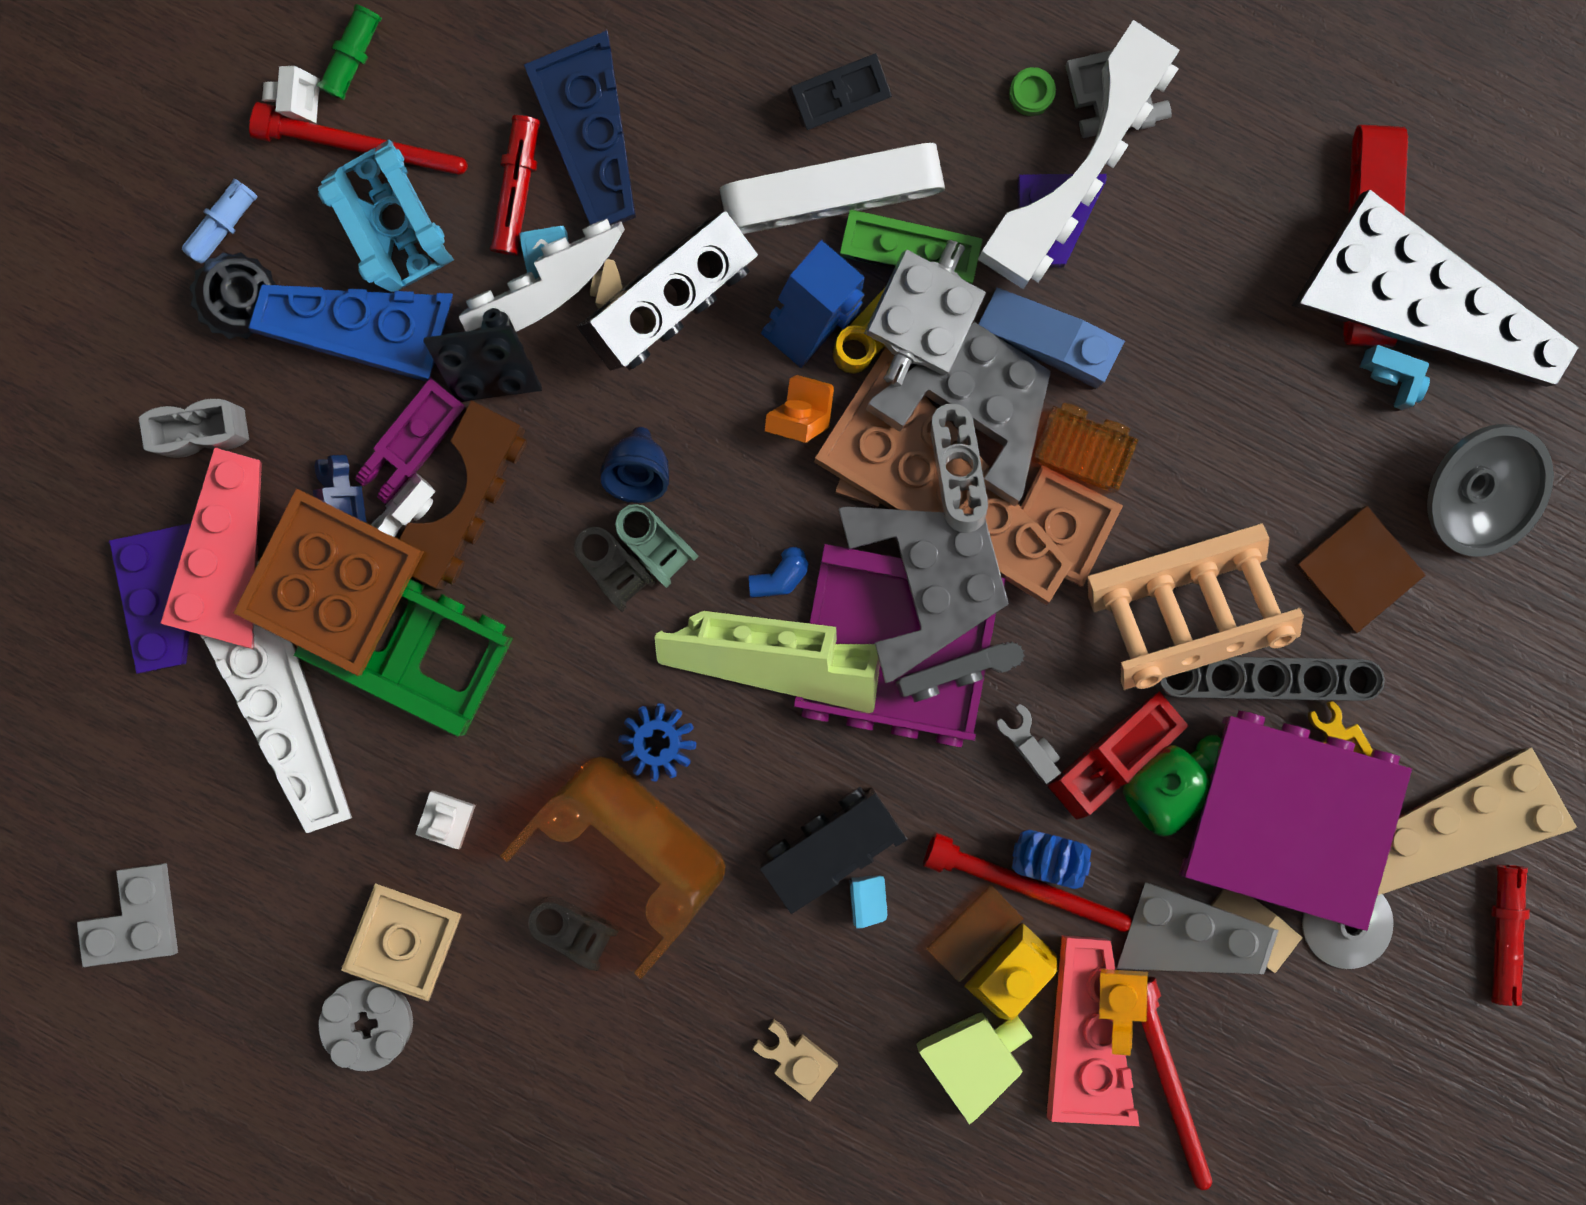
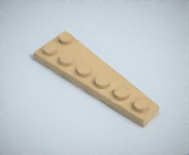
(1475, 821)

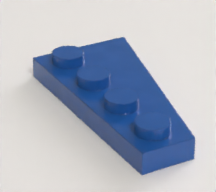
(356, 324)

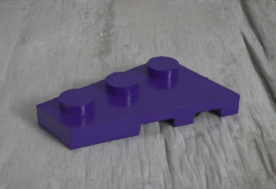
(145, 576)

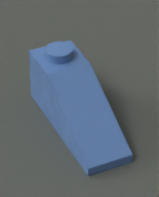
(1052, 337)

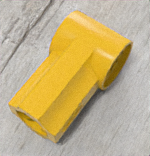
(856, 331)

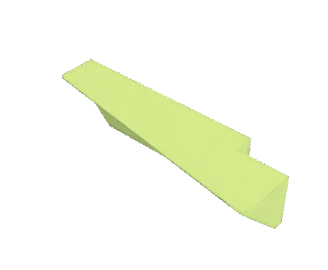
(775, 657)

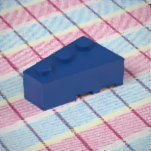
(816, 301)

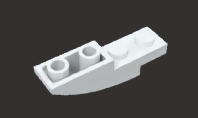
(562, 274)

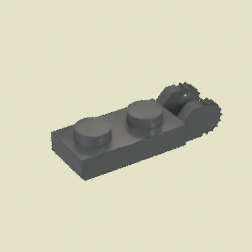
(963, 670)

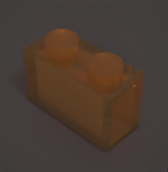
(1084, 448)

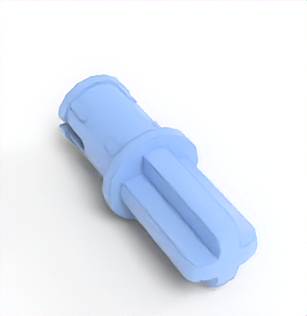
(218, 221)

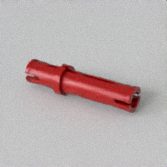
(523, 132)
(1509, 935)

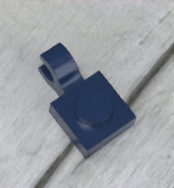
(334, 476)

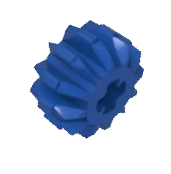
(648, 730)
(1051, 859)

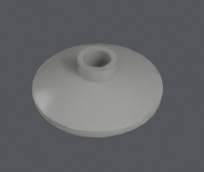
(1345, 950)

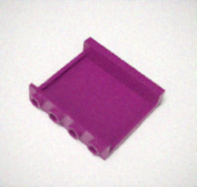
(872, 602)
(1298, 820)

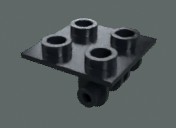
(484, 360)

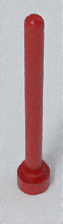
(269, 124)
(945, 855)
(1174, 1091)

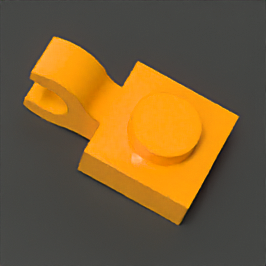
(1124, 1001)

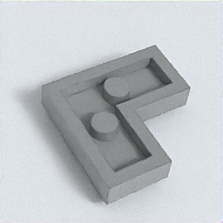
(144, 927)

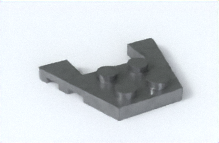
(999, 390)
(948, 574)

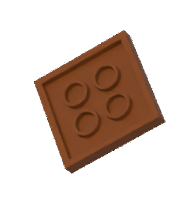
(328, 582)

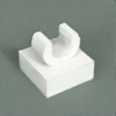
(294, 94)
(445, 819)

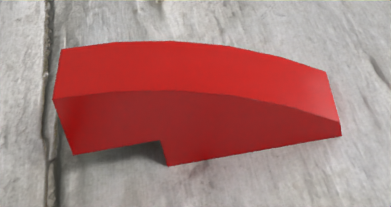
(1117, 756)

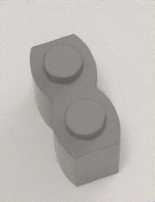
(202, 424)

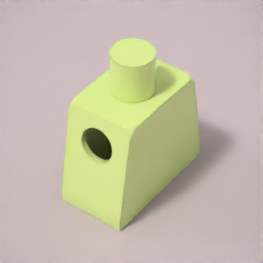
(975, 1061)

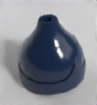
(635, 468)

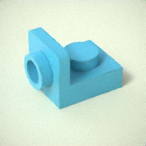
(1392, 366)

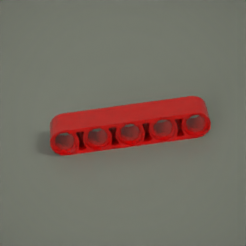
(1377, 166)

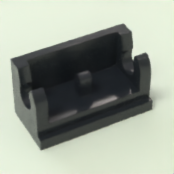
(840, 92)

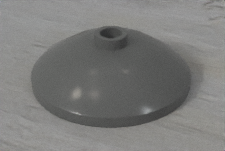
(1490, 490)

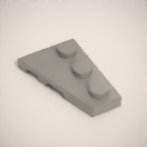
(1193, 936)

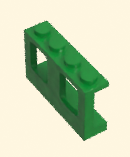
(397, 673)

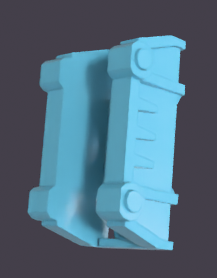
(365, 223)

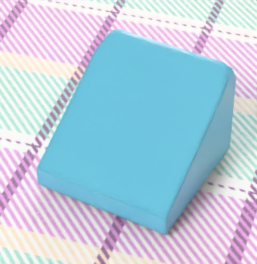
(868, 900)

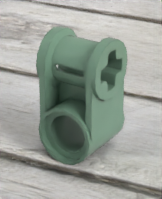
(655, 544)

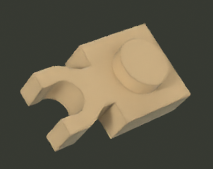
(801, 1063)

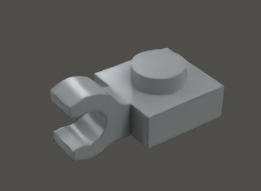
(1037, 754)

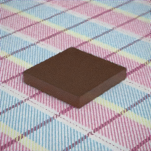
(1360, 569)

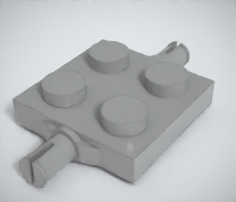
(924, 313)

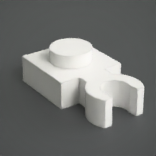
(408, 503)

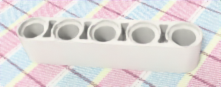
(834, 188)

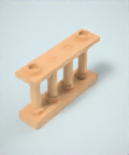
(1198, 565)

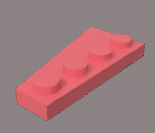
(219, 553)

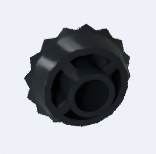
(227, 293)

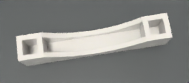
(1128, 79)

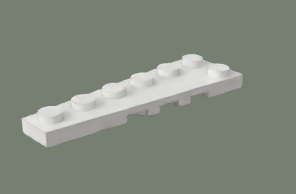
(285, 722)

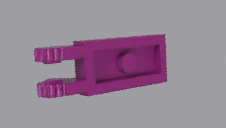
(413, 437)

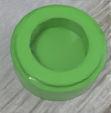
(1032, 91)

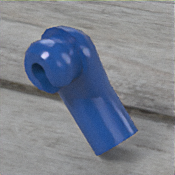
(784, 578)

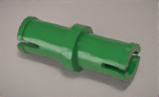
(349, 52)

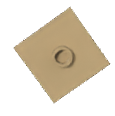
(401, 942)

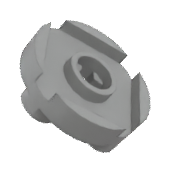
(349, 1046)

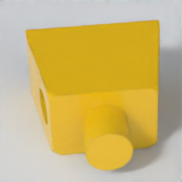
(1014, 974)

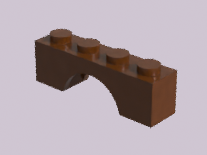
(487, 447)

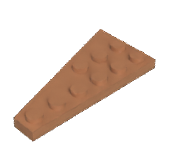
(903, 475)

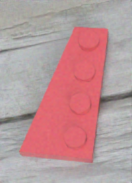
(1085, 1076)

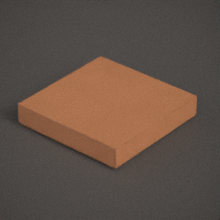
(1072, 517)

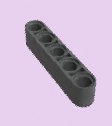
(1289, 681)

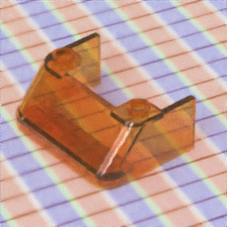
(646, 832)

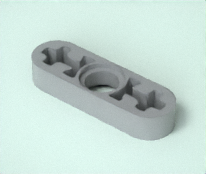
(952, 485)

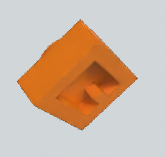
(804, 412)

